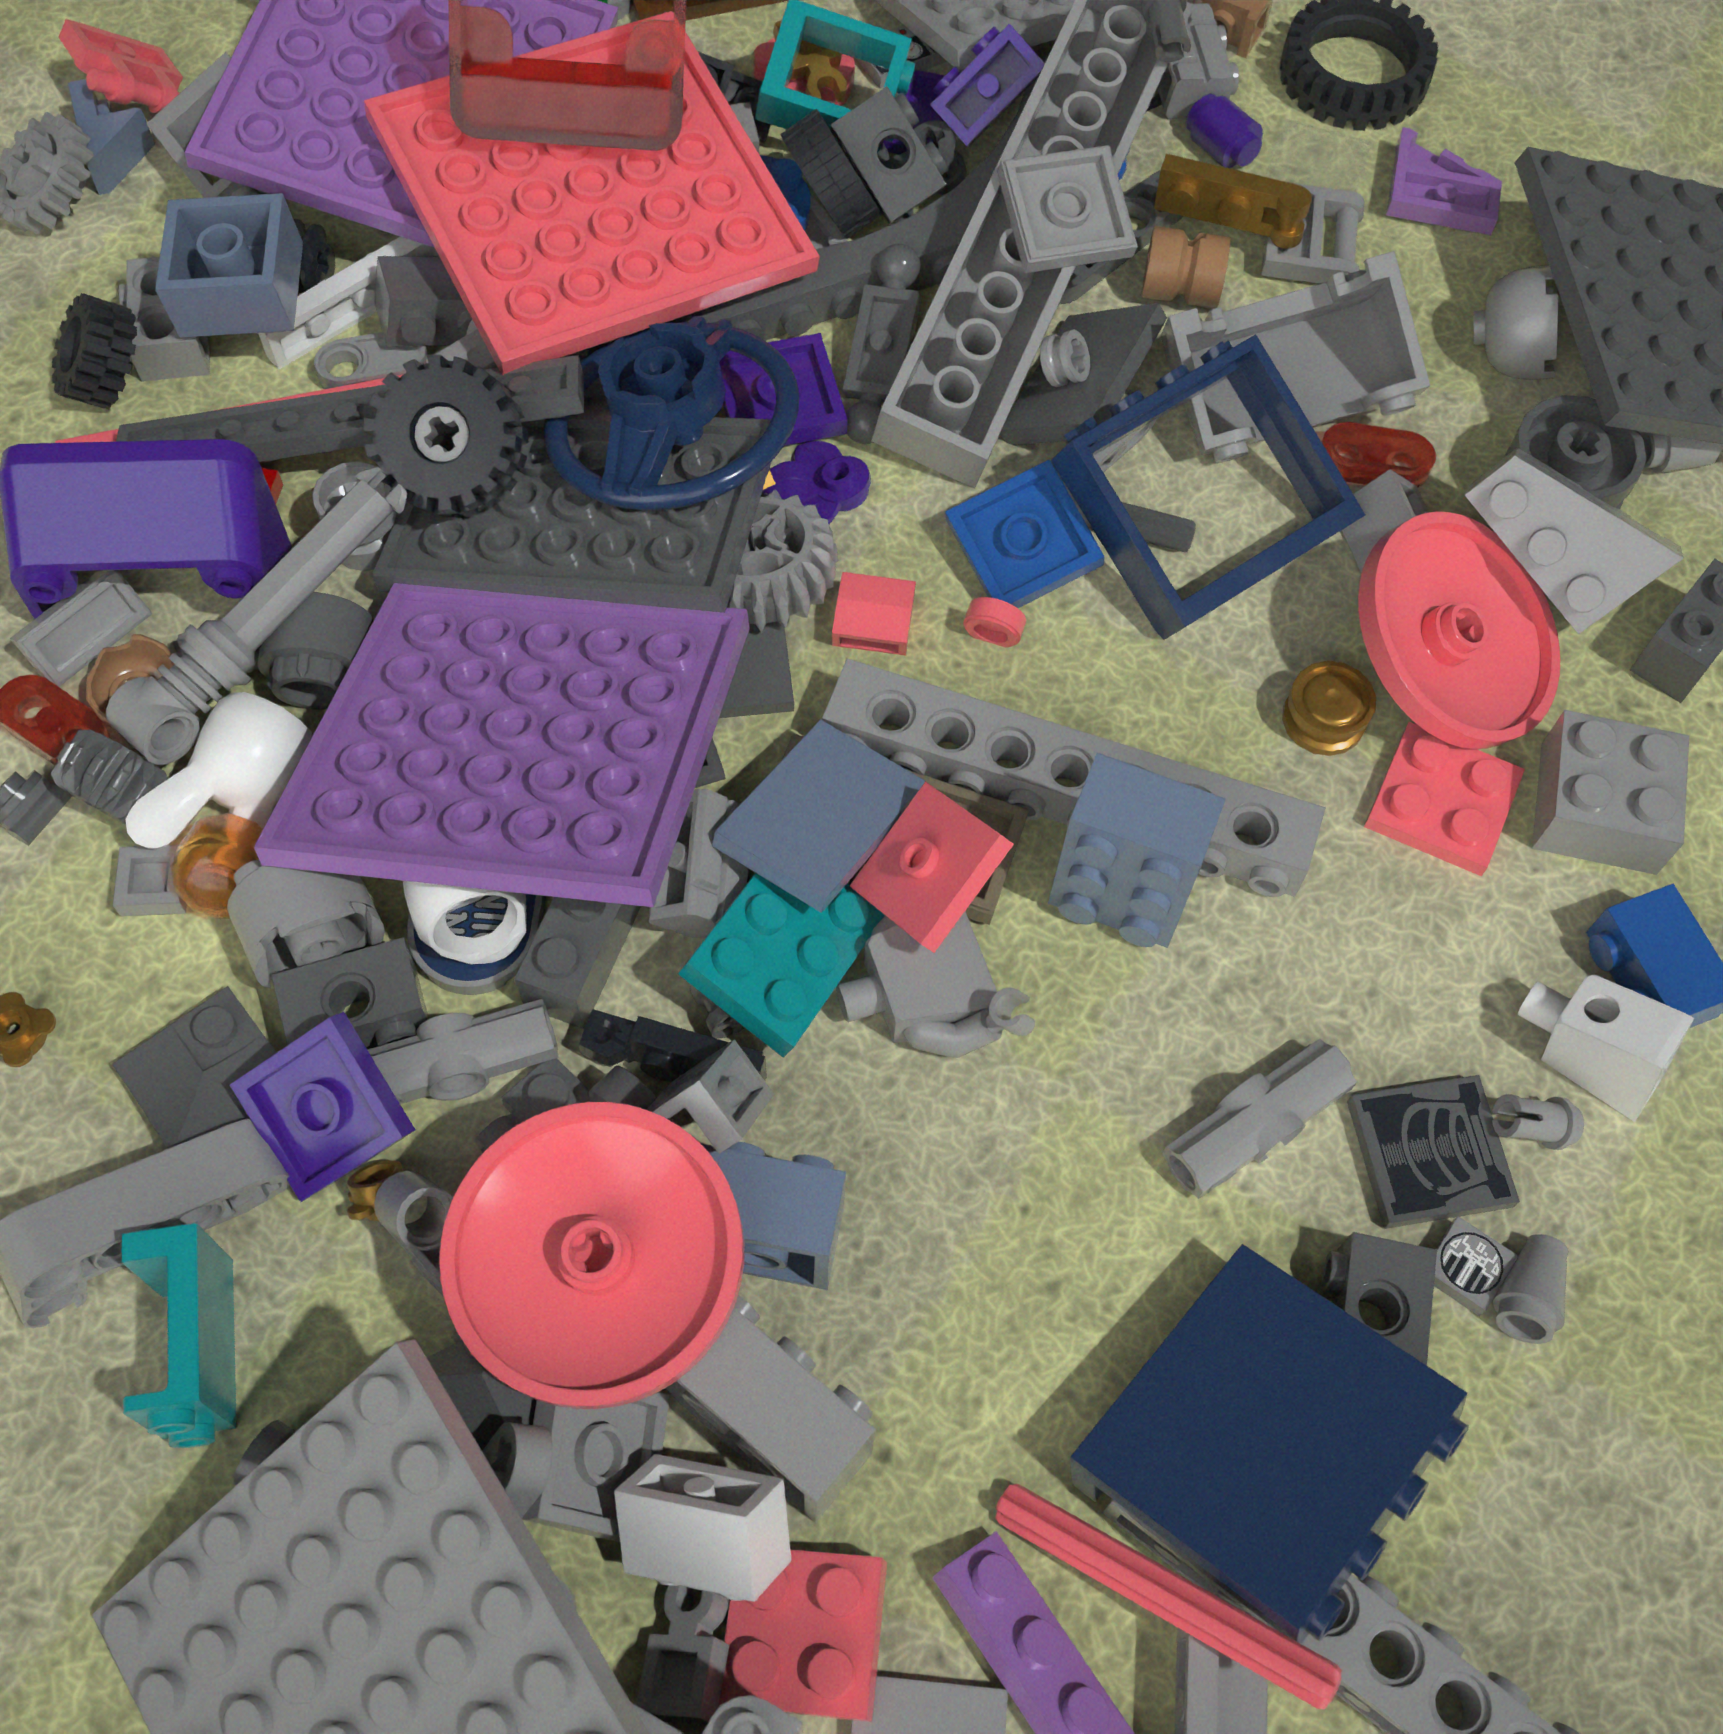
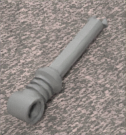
(160, 714)

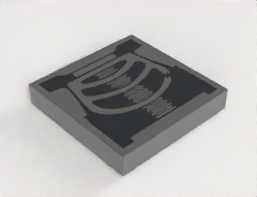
(1432, 1151)

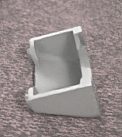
(1334, 344)

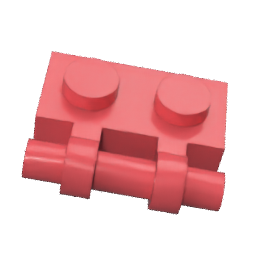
(122, 66)

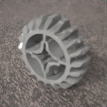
(771, 577)

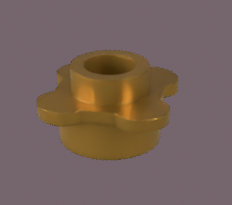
(34, 1024)
(364, 1187)

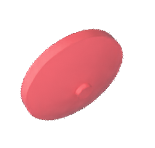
(1458, 631)
(592, 1255)

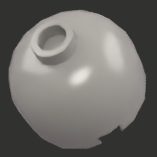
(1520, 324)

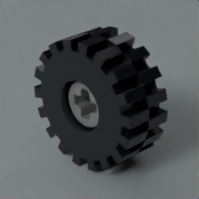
(484, 449)

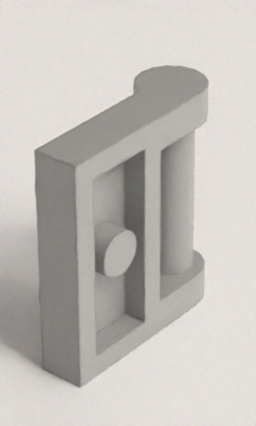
(1305, 260)

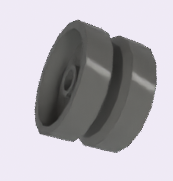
(1573, 441)

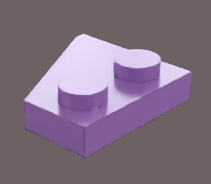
(1441, 189)

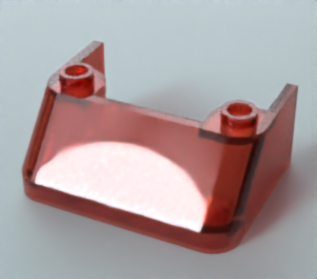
(566, 100)

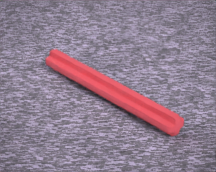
(1170, 1596)

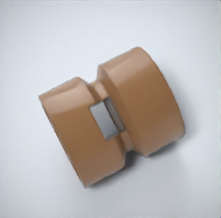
(1186, 267)

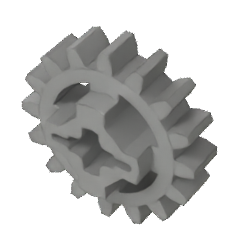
(43, 172)

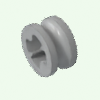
(1065, 358)

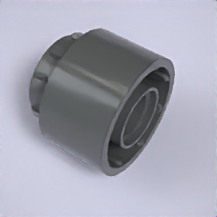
(313, 650)

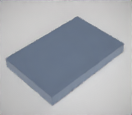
(818, 815)

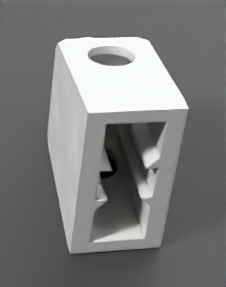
(1608, 1039)

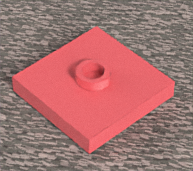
(931, 866)

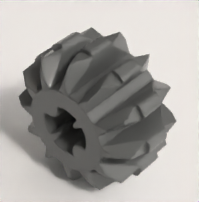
(105, 773)

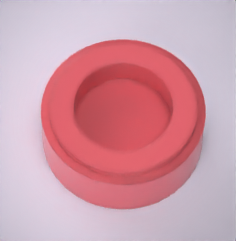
(994, 621)

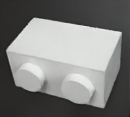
(703, 1527)

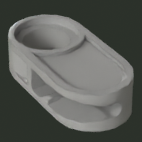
(369, 353)

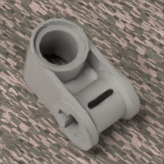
(422, 1236)

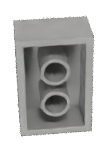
(777, 1412)

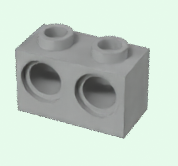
(159, 348)

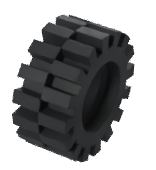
(94, 351)

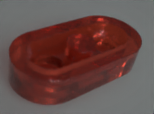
(1376, 451)
(53, 724)

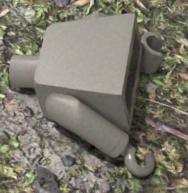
(929, 998)

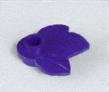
(822, 479)

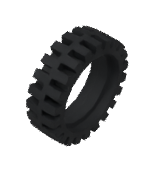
(1353, 100)

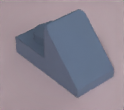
(116, 138)

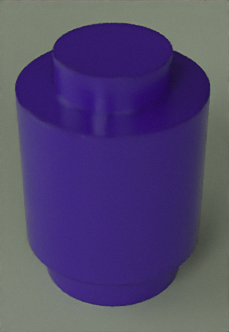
(1224, 131)

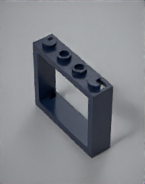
(1284, 431)

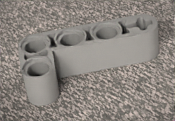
(78, 1233)

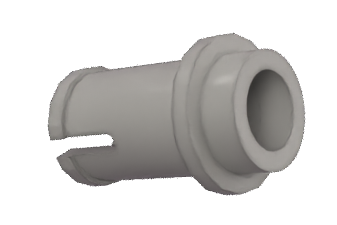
(1550, 1121)

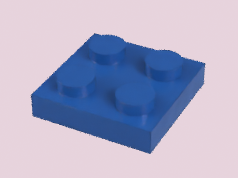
(1025, 536)

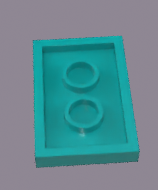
(779, 958)

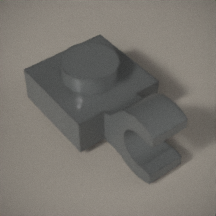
(542, 1089)

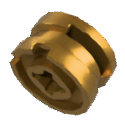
(1328, 708)

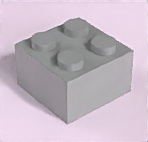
(1611, 792)

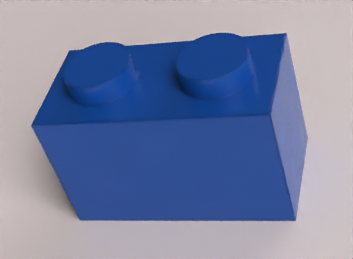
(1660, 952)

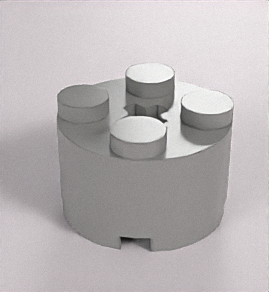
(299, 917)

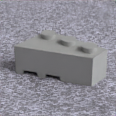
(1568, 539)

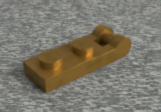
(1233, 199)

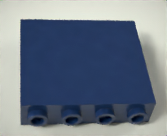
(1273, 1442)

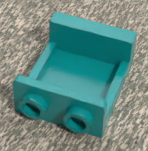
(199, 1291)

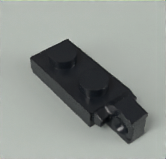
(659, 1047)

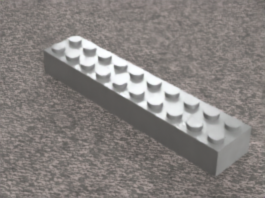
(987, 310)

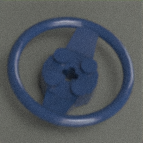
(661, 394)

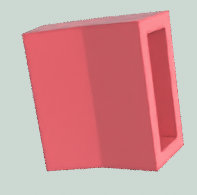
(873, 613)

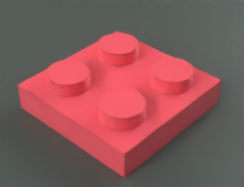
(1445, 799)
(810, 1637)

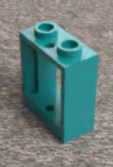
(835, 32)

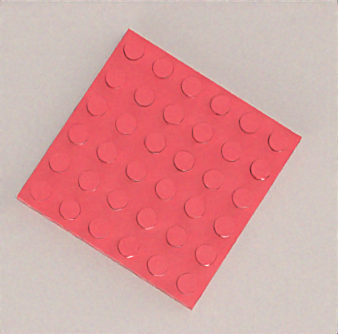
(591, 240)

